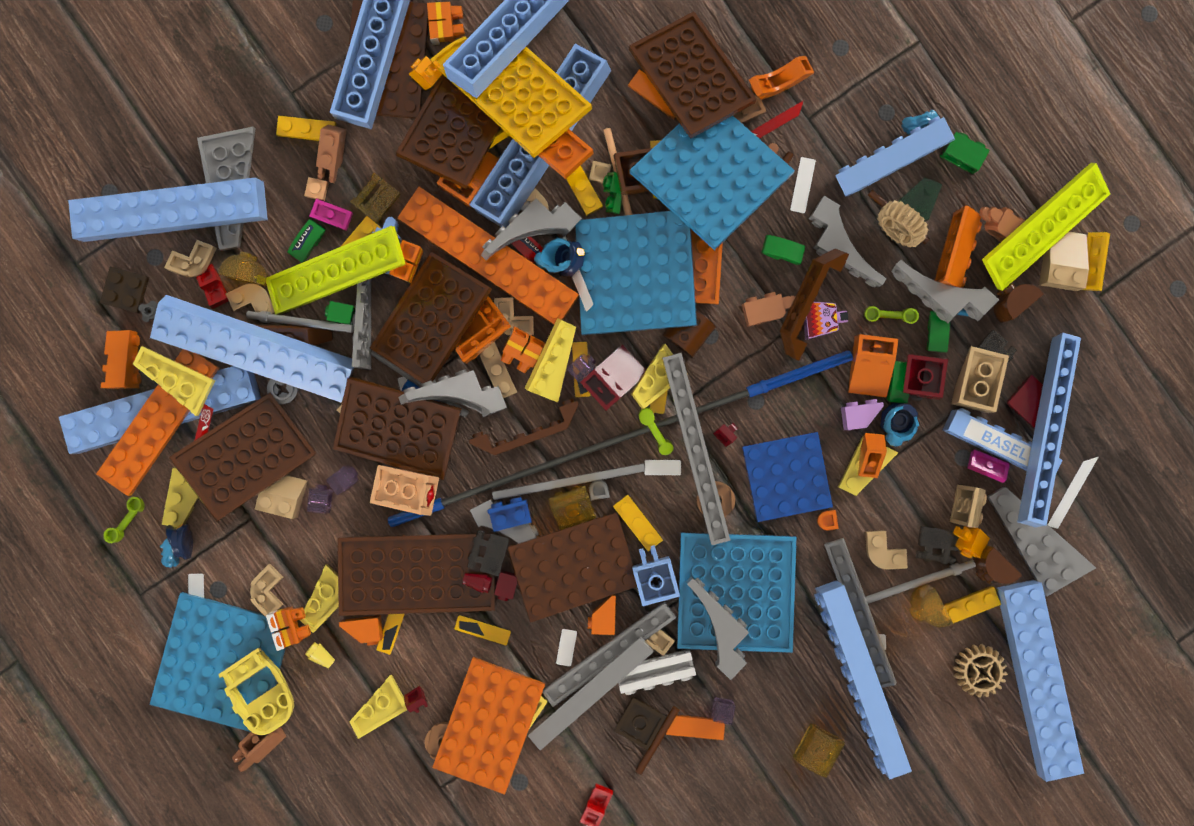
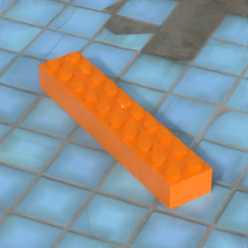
(503, 269)

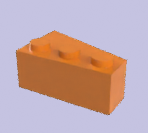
(121, 352)

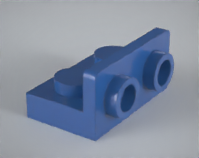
(510, 514)

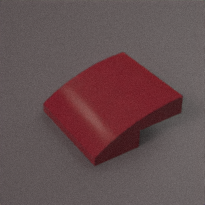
(1027, 400)

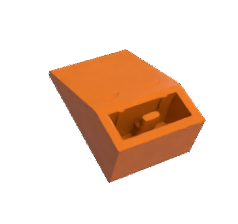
(466, 195)
(872, 365)

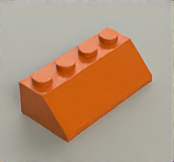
(958, 247)

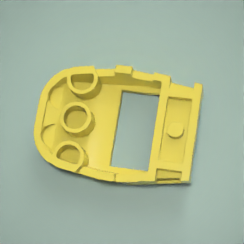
(269, 709)

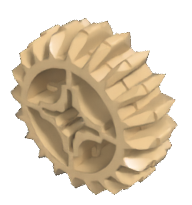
(902, 223)
(993, 680)

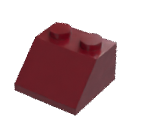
(925, 376)

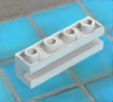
(659, 671)

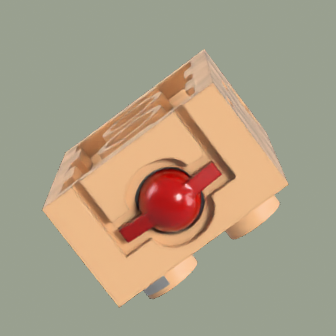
(404, 490)

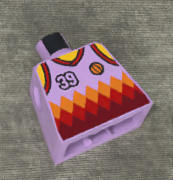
(823, 319)

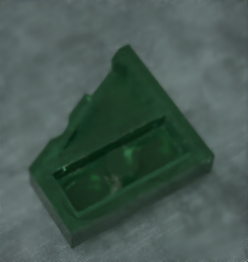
(923, 197)

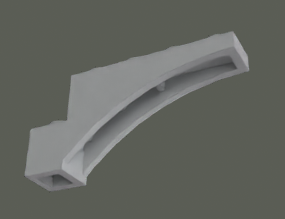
(532, 221)
(835, 237)
(945, 299)
(460, 389)
(518, 533)
(727, 630)

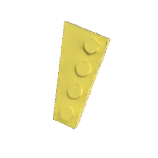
(552, 363)
(181, 382)

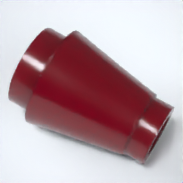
(478, 582)

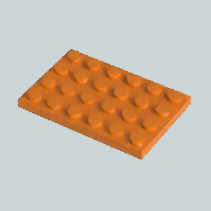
(488, 725)

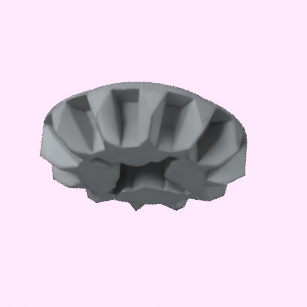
(282, 398)

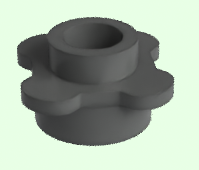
(152, 305)

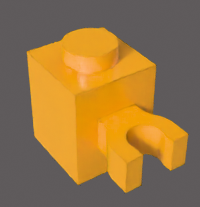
(425, 72)
(971, 541)

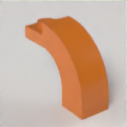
(782, 78)

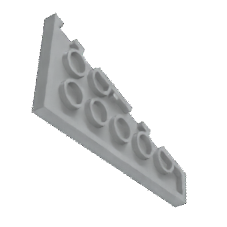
(227, 158)
(362, 327)
(1041, 548)

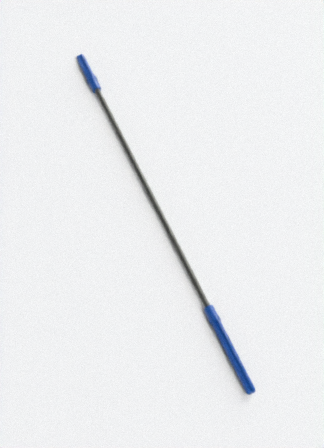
(761, 387)

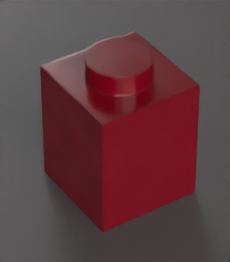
(506, 585)

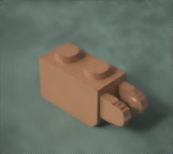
(330, 151)
(1000, 222)
(766, 309)
(256, 747)

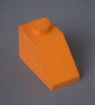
(872, 455)
(603, 617)
(364, 629)

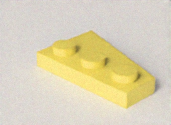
(653, 381)
(851, 481)
(179, 500)
(323, 600)
(380, 708)

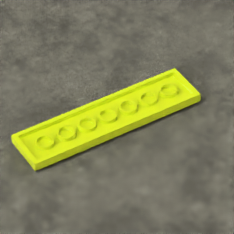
(1046, 226)
(335, 270)

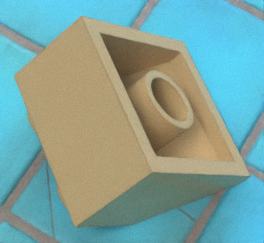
(283, 497)

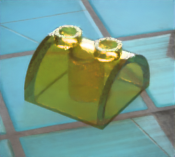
(244, 268)
(572, 507)
(928, 607)
(818, 750)

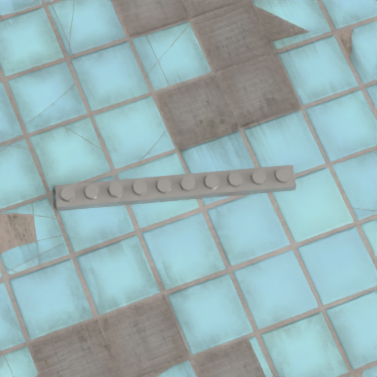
(696, 449)

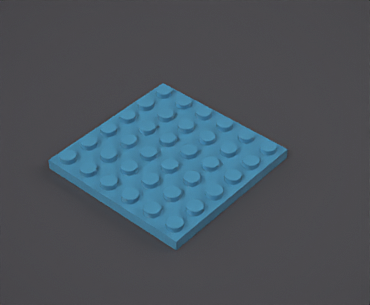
(713, 177)
(637, 273)
(750, 577)
(202, 644)

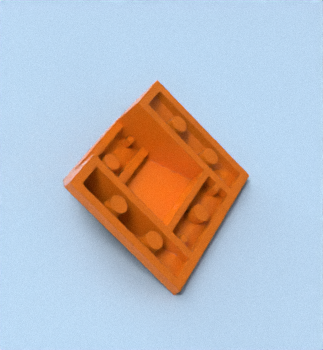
(482, 332)

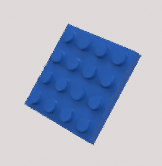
(787, 476)

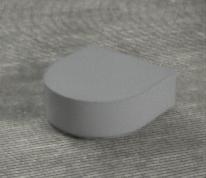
(598, 490)

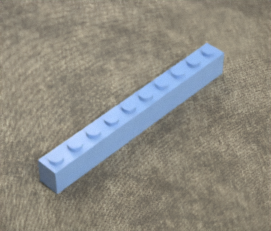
(1049, 430)

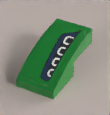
(306, 240)

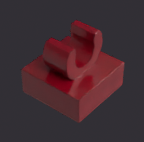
(725, 434)
(415, 699)

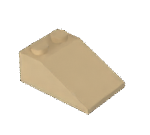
(1066, 263)
(980, 380)
(968, 506)

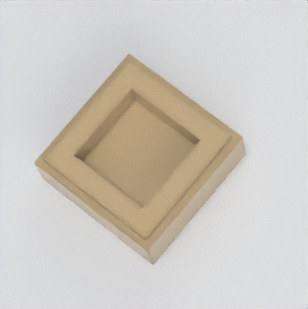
(599, 171)

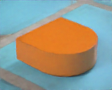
(827, 520)

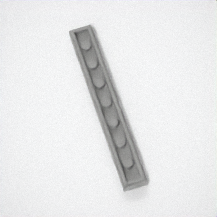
(568, 481)
(847, 575)
(607, 653)
(590, 693)

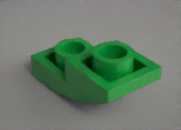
(611, 186)
(783, 249)
(938, 333)
(895, 391)

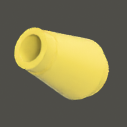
(319, 655)

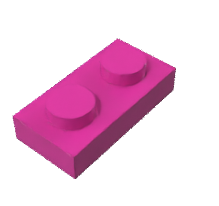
(331, 214)
(988, 466)

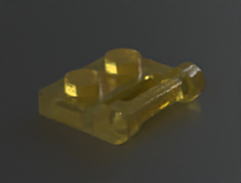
(379, 202)

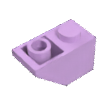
(860, 416)

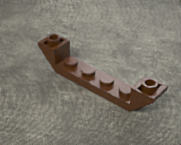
(804, 299)
(302, 333)
(484, 442)

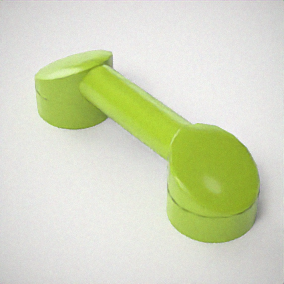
(908, 315)
(647, 418)
(134, 505)

